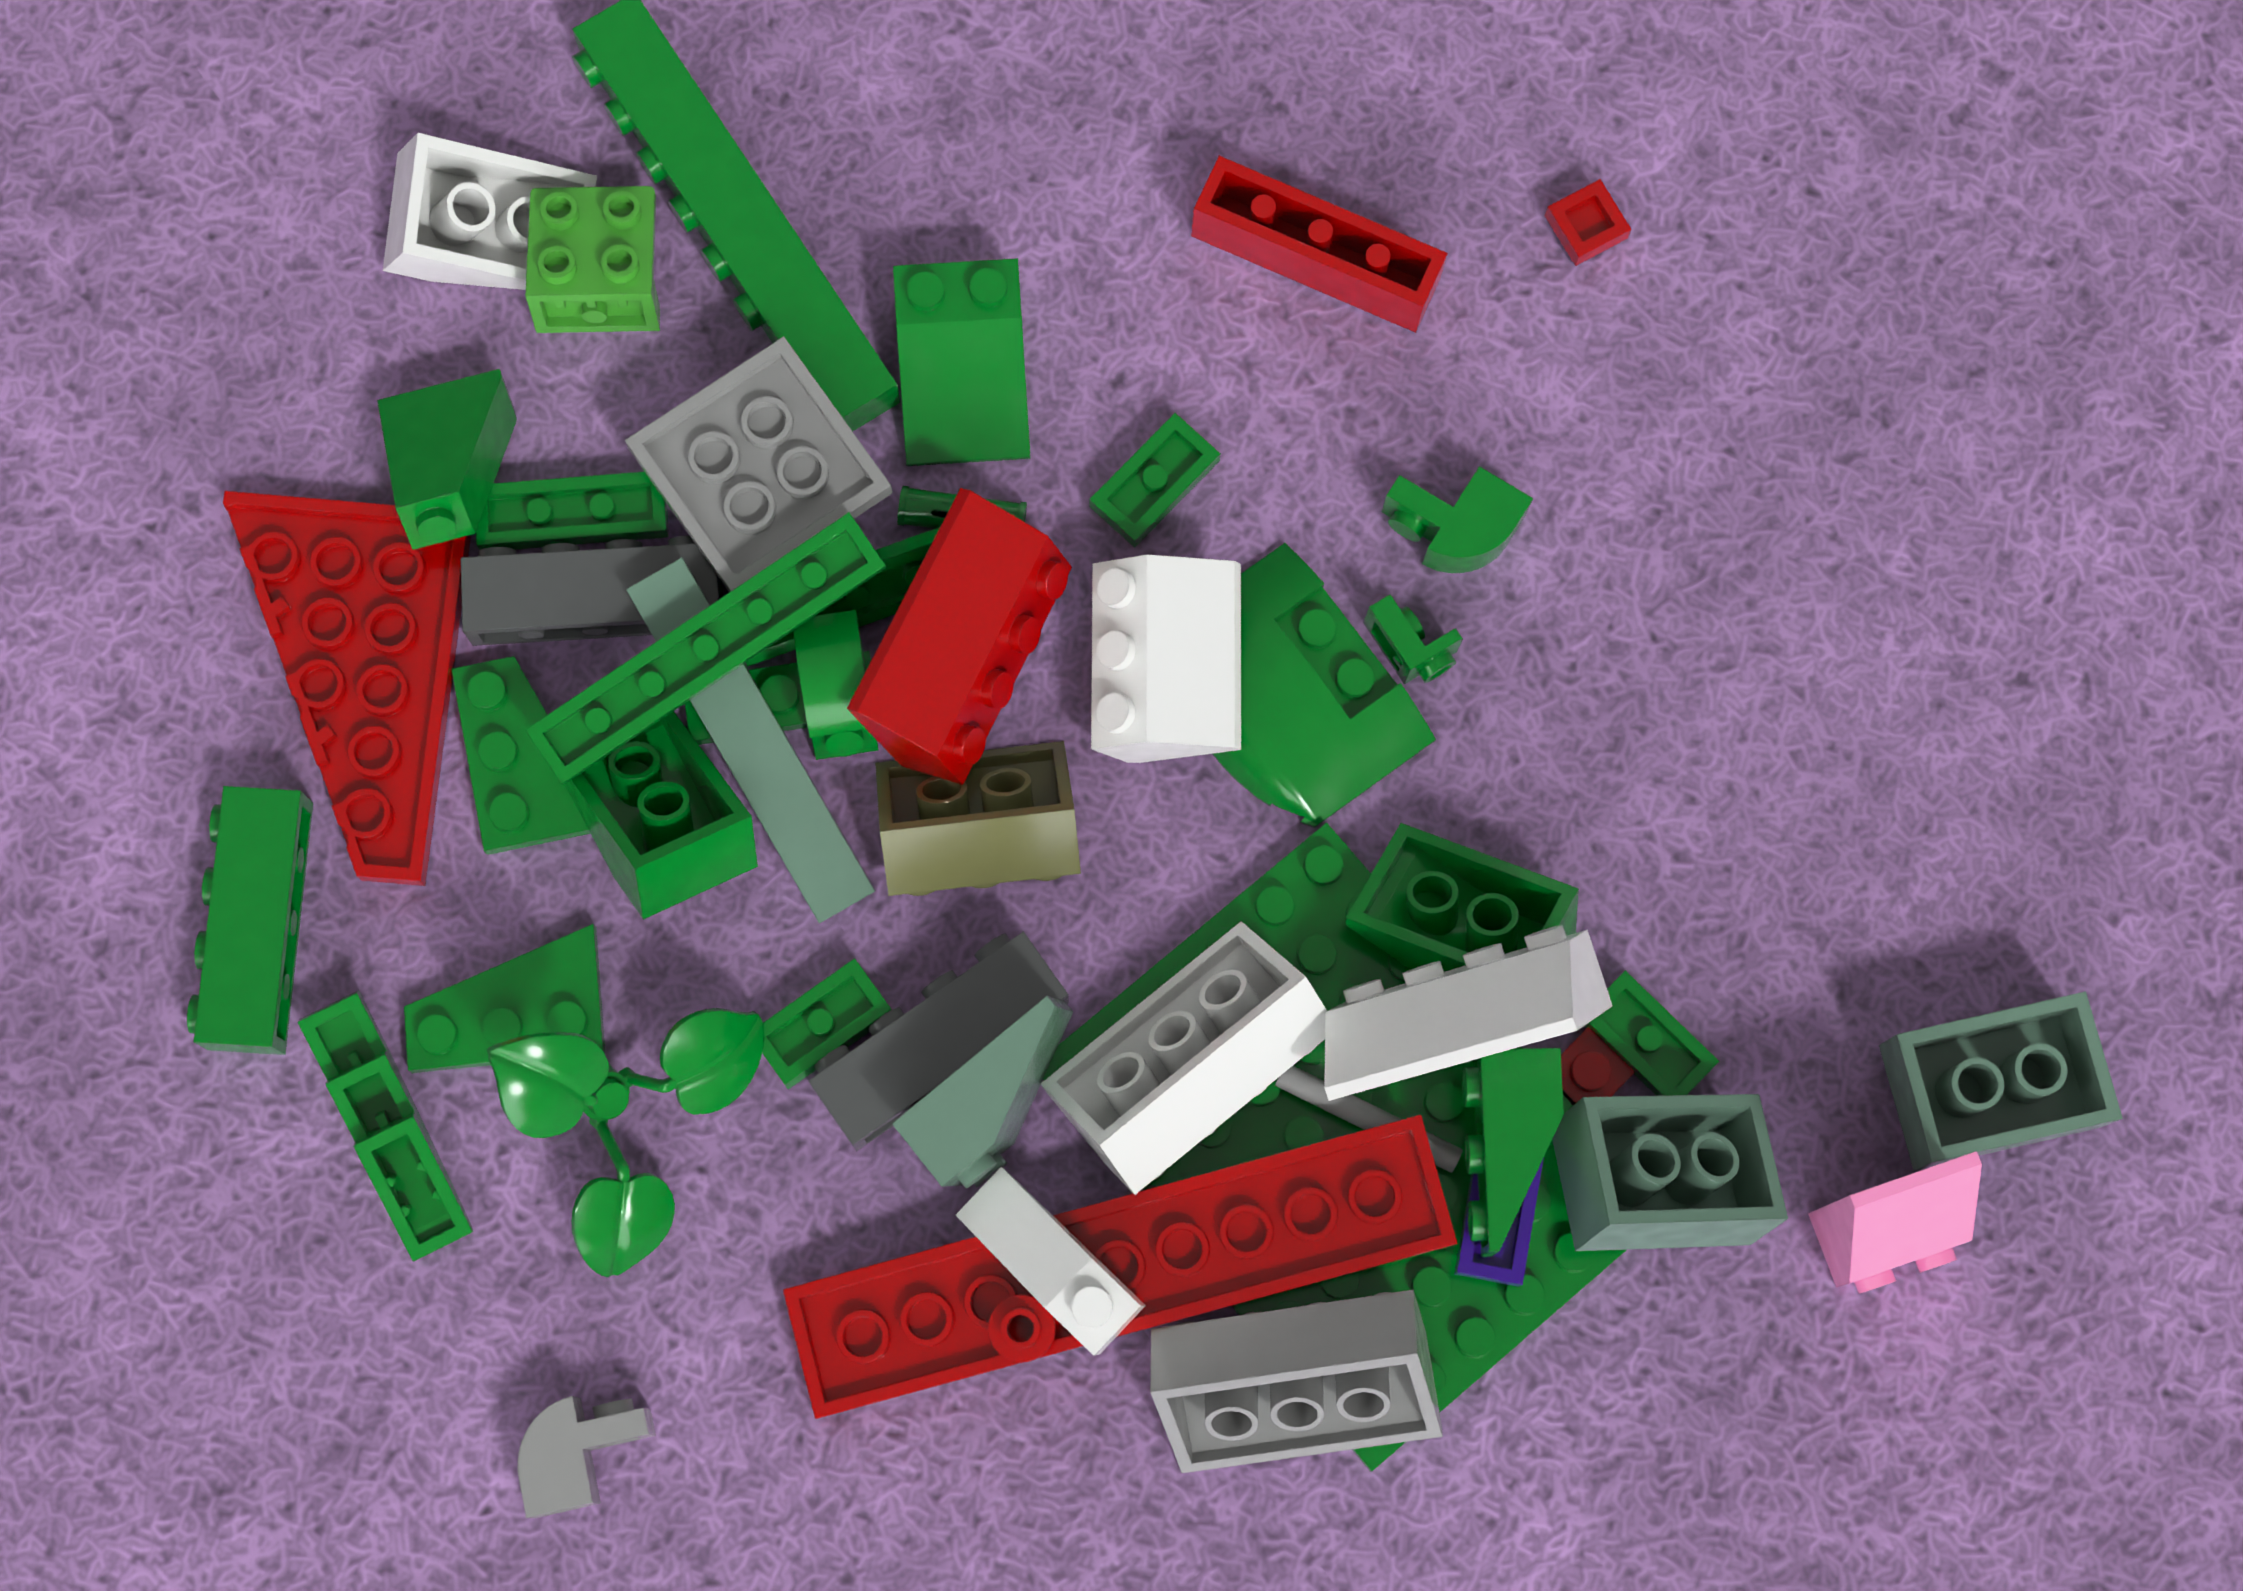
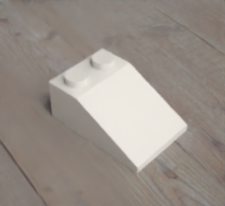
(465, 212)

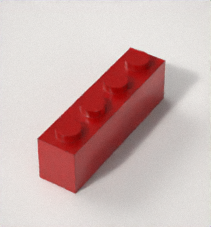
(1317, 244)

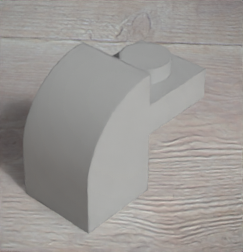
(556, 1452)

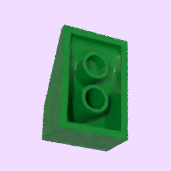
(961, 362)
(664, 818)
(1446, 900)

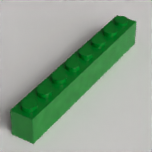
(729, 207)

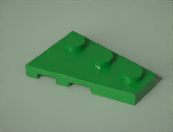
(512, 784)
(532, 994)

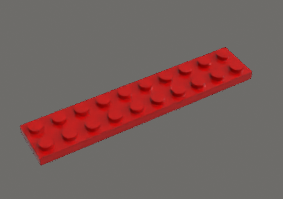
(1172, 1245)

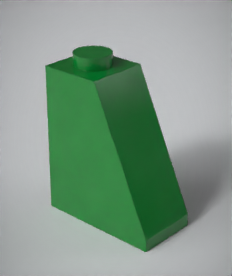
(446, 453)

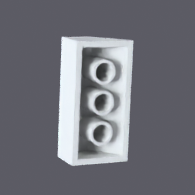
(1462, 1012)
(1189, 1056)

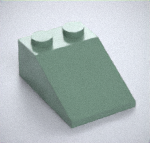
(983, 1104)

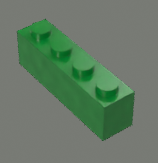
(251, 920)

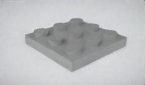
(757, 464)

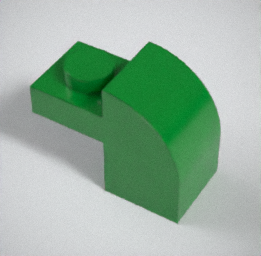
(1460, 535)
(829, 674)

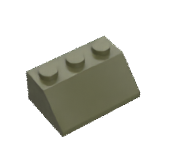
(996, 828)

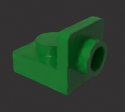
(1400, 637)

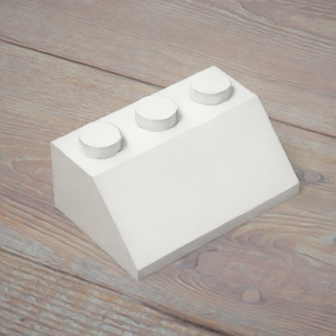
(1165, 657)

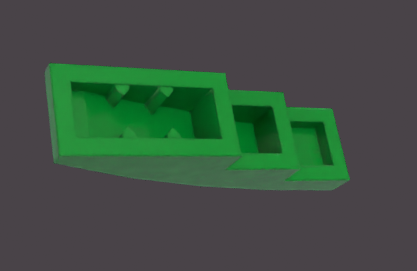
(385, 1126)

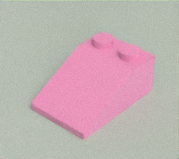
(1900, 1223)

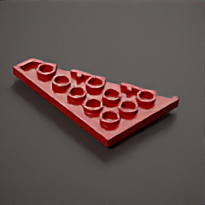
(366, 657)

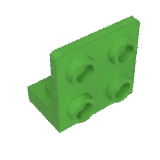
(592, 259)

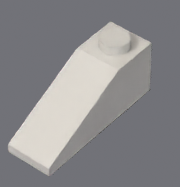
(1050, 1262)

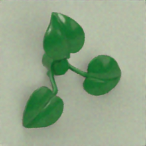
(557, 1076)

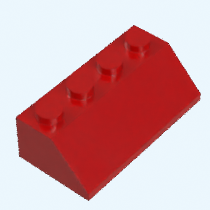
(960, 638)

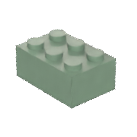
(2000, 1080)
(1668, 1172)

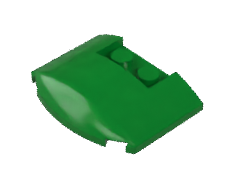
(1314, 697)

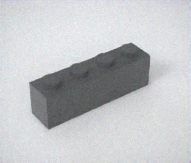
(567, 590)
(931, 1041)

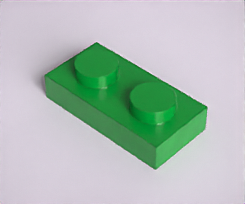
(1154, 480)
(820, 1021)
(1651, 1040)

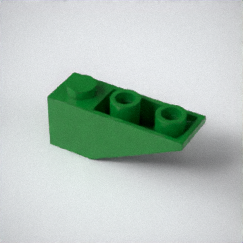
(1515, 1119)

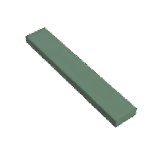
(761, 758)

